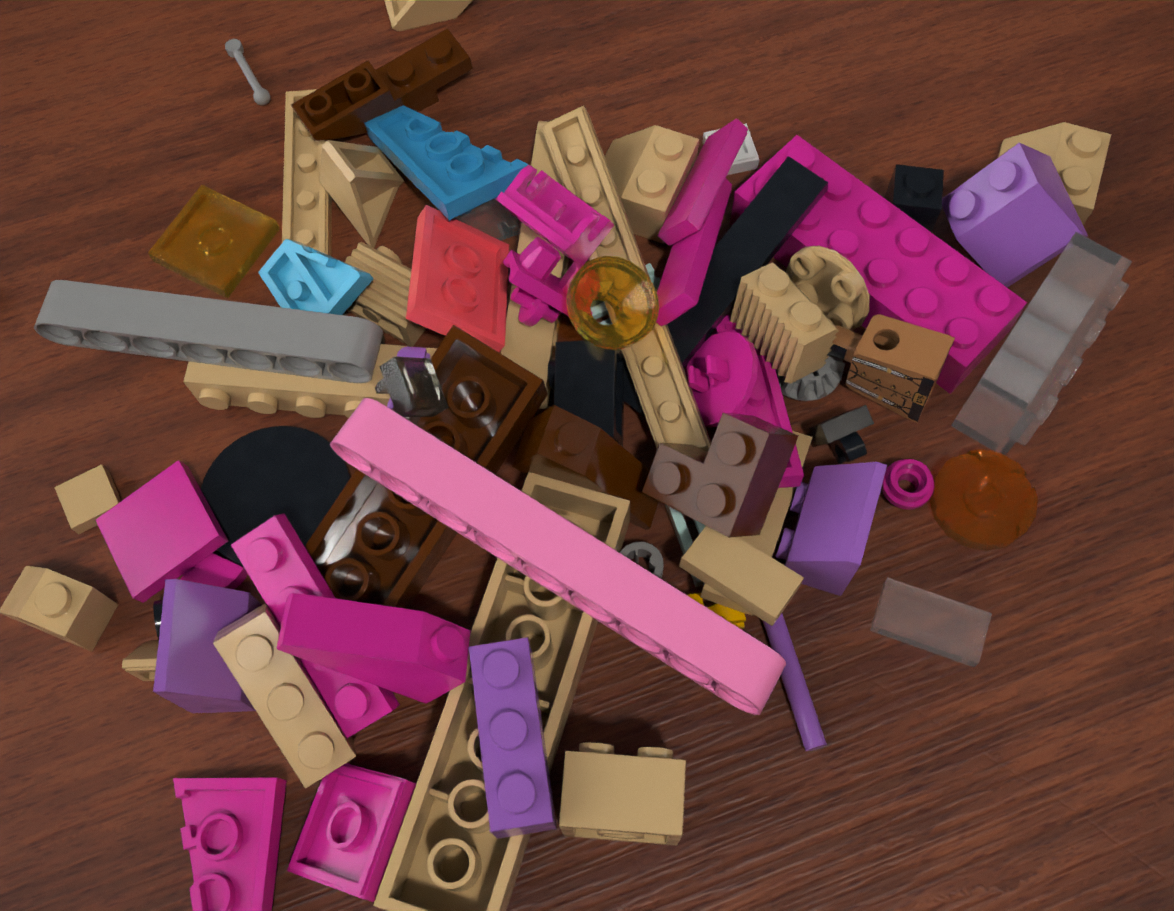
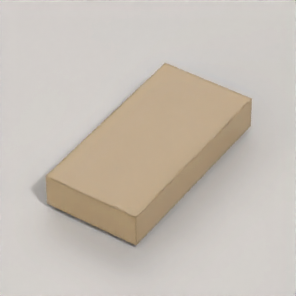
(742, 573)

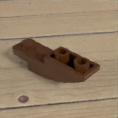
(366, 93)

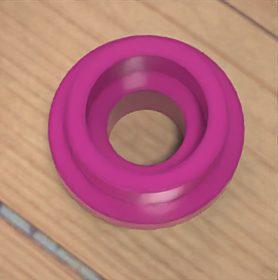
(914, 472)

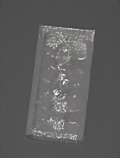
(1045, 346)

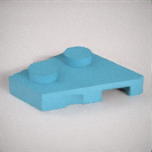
(312, 280)

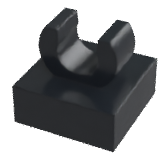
(842, 434)

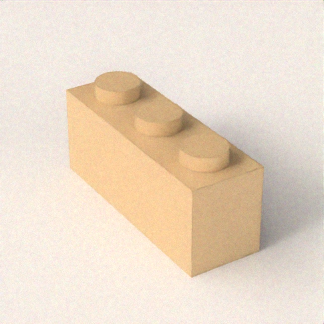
(284, 696)

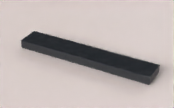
(743, 249)

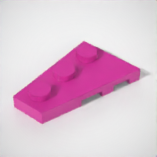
(232, 840)

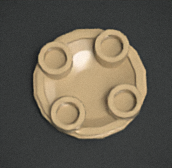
(831, 285)

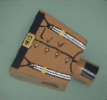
(893, 363)

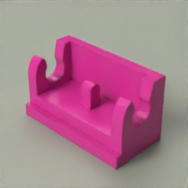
(555, 214)

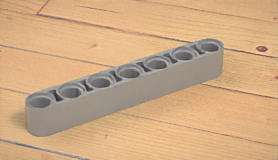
(210, 331)

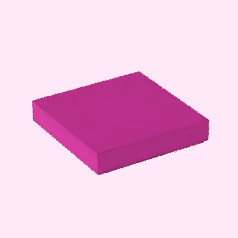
(161, 531)
(352, 830)

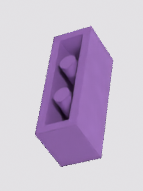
(511, 739)

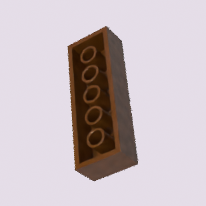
(381, 545)

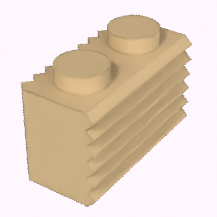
(387, 295)
(782, 323)

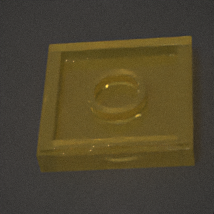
(214, 241)

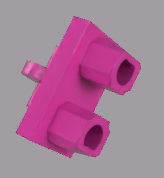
(537, 288)

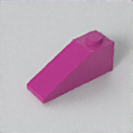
(377, 644)

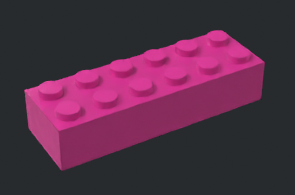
(902, 263)

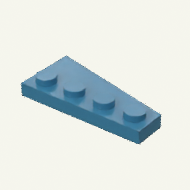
(441, 162)

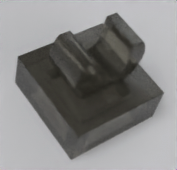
(412, 387)

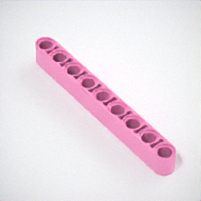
(559, 556)

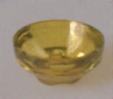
(625, 290)

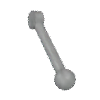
(235, 50)

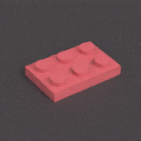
(458, 279)

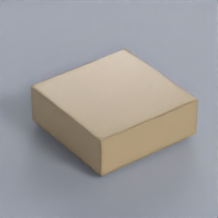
(87, 498)

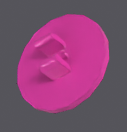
(722, 375)

